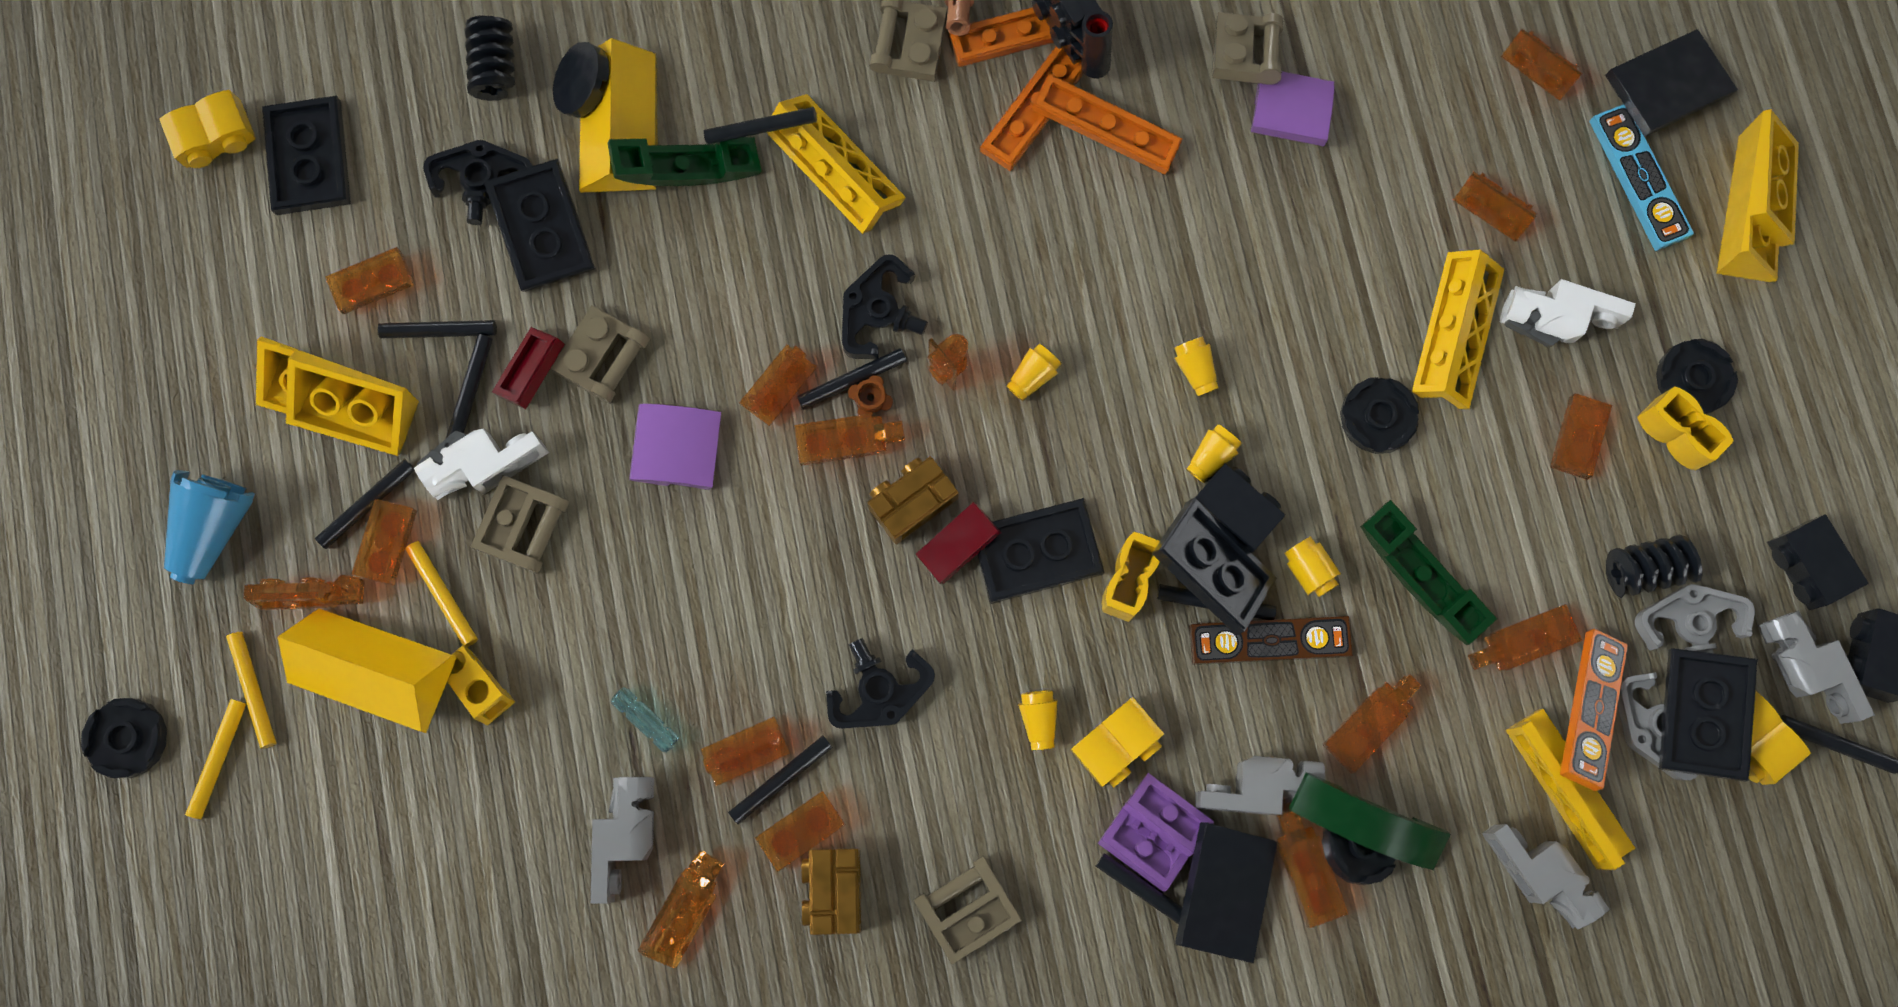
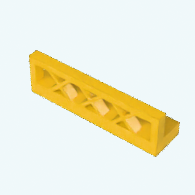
(830, 167)
(1454, 324)
(1579, 806)

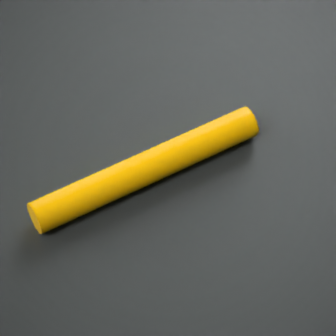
(441, 594)
(251, 690)
(215, 759)

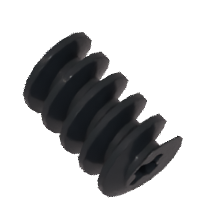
(489, 57)
(1652, 565)

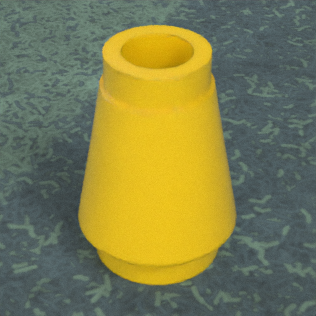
(1197, 365)
(1033, 372)
(1215, 450)
(1039, 717)

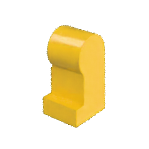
(477, 687)

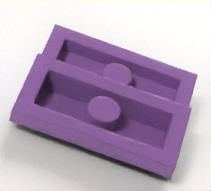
(1294, 109)
(675, 446)
(1154, 832)

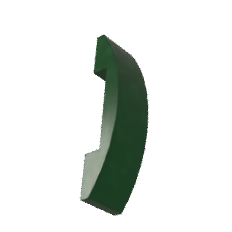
(683, 164)
(1425, 576)
(1369, 823)

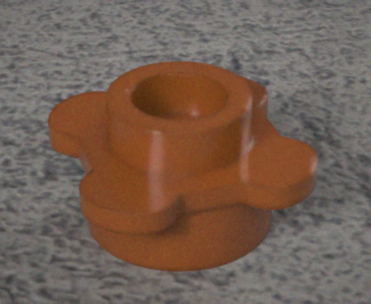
(872, 386)

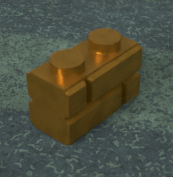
(912, 498)
(833, 891)

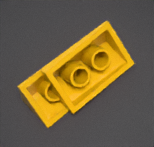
(624, 112)
(1760, 200)
(332, 398)
(366, 668)

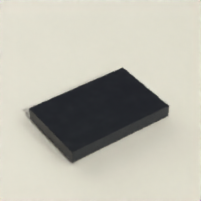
(1671, 82)
(306, 155)
(539, 225)
(1040, 551)
(1214, 566)
(1708, 714)
(1226, 892)

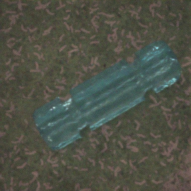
(644, 719)

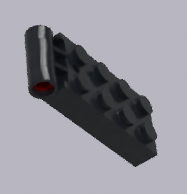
(1081, 31)

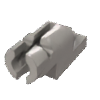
(1816, 667)
(1259, 786)
(621, 838)
(1547, 874)

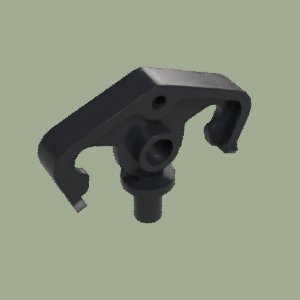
(476, 163)
(869, 305)
(881, 695)

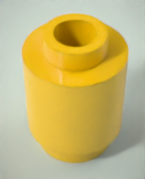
(1312, 567)

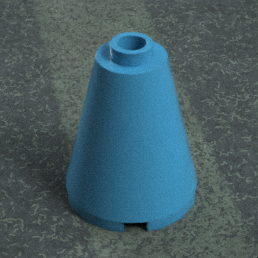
(200, 523)

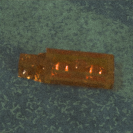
(845, 438)
(307, 594)
(1528, 640)
(1371, 723)
(1309, 872)
(682, 912)

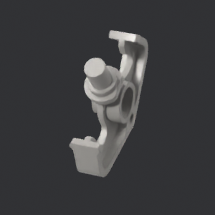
(1694, 615)
(1641, 725)

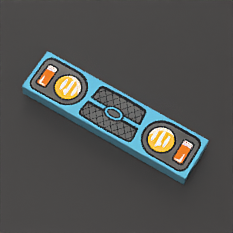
(1641, 178)

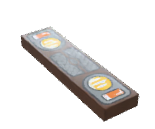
(1271, 641)

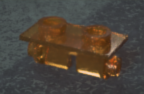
(1541, 64)
(1501, 211)
(948, 359)
(778, 384)
(744, 751)

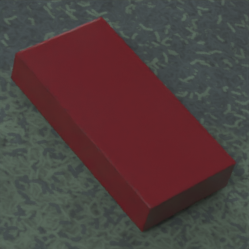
(528, 368)
(958, 543)

